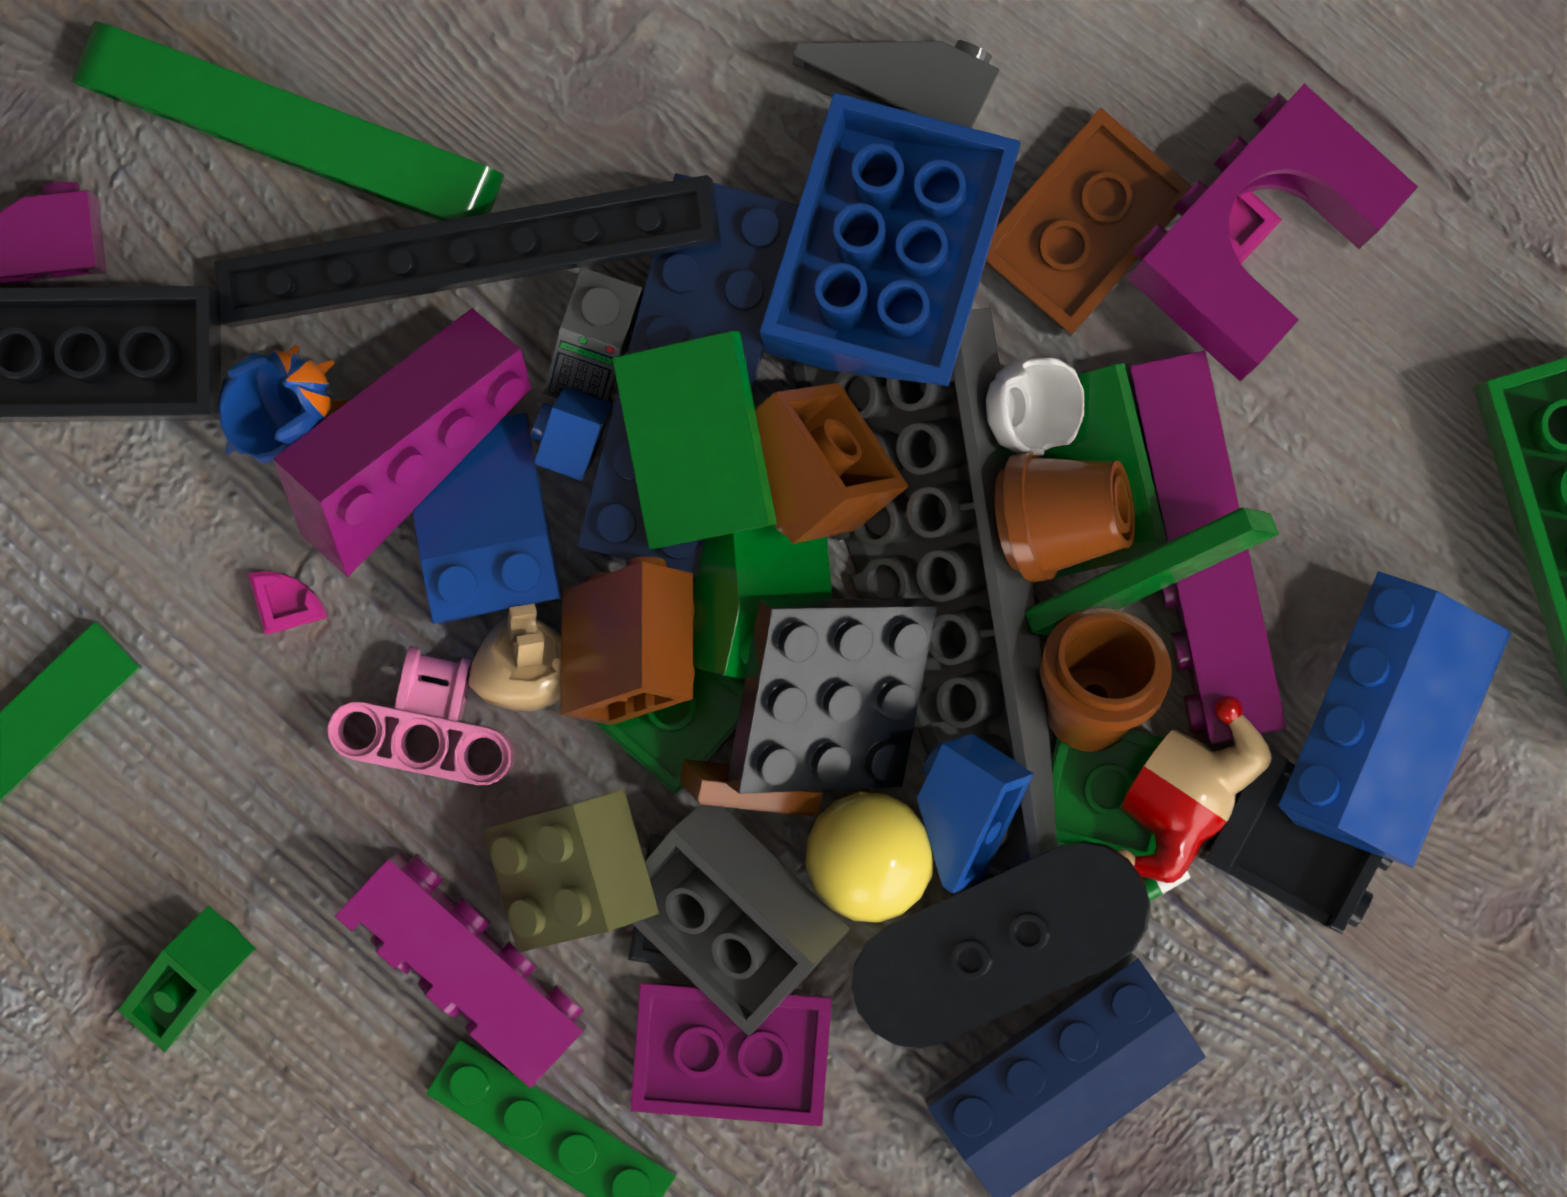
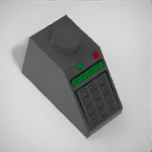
(593, 333)

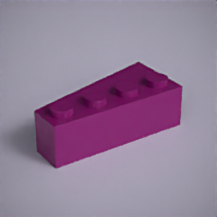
(400, 439)
(465, 966)

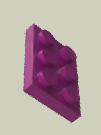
(706, 1066)

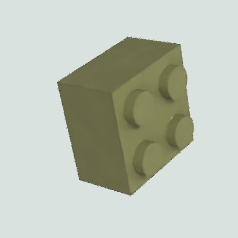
(571, 871)

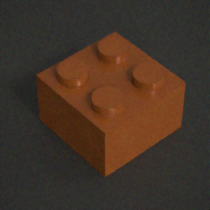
(823, 463)

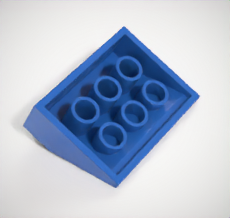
(888, 243)

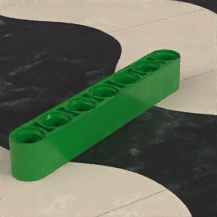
(284, 126)

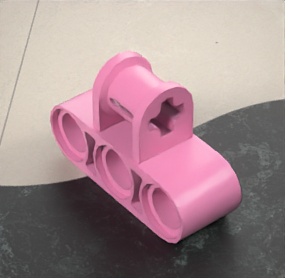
(428, 705)

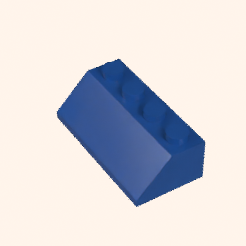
(1394, 720)

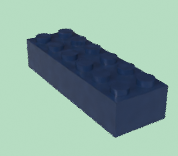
(686, 299)

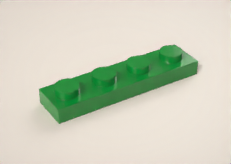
(545, 1128)

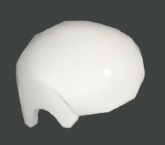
(1035, 405)

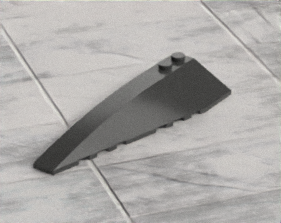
(946, 548)

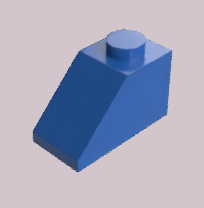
(969, 806)

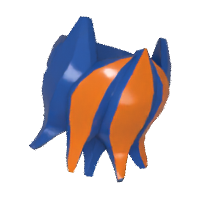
(273, 402)

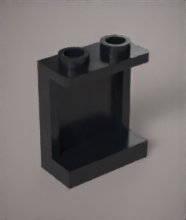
(1291, 862)

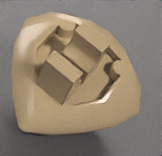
(519, 663)

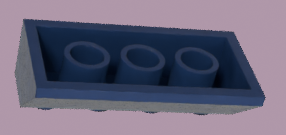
(1065, 1078)

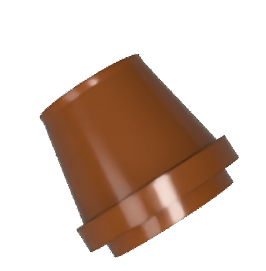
(1061, 512)
(1102, 677)

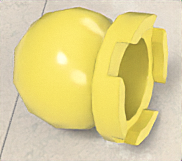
(869, 857)

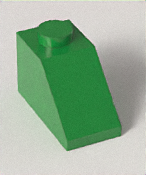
(186, 978)

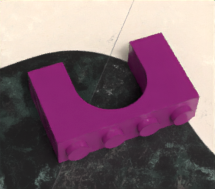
(1299, 151)

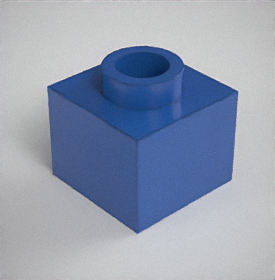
(570, 432)

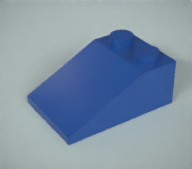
(488, 531)

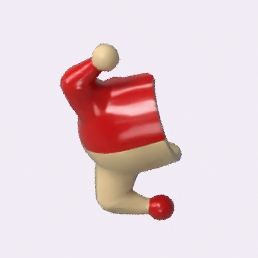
(1191, 791)

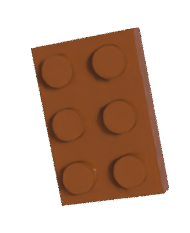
(1083, 220)

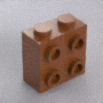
(627, 642)

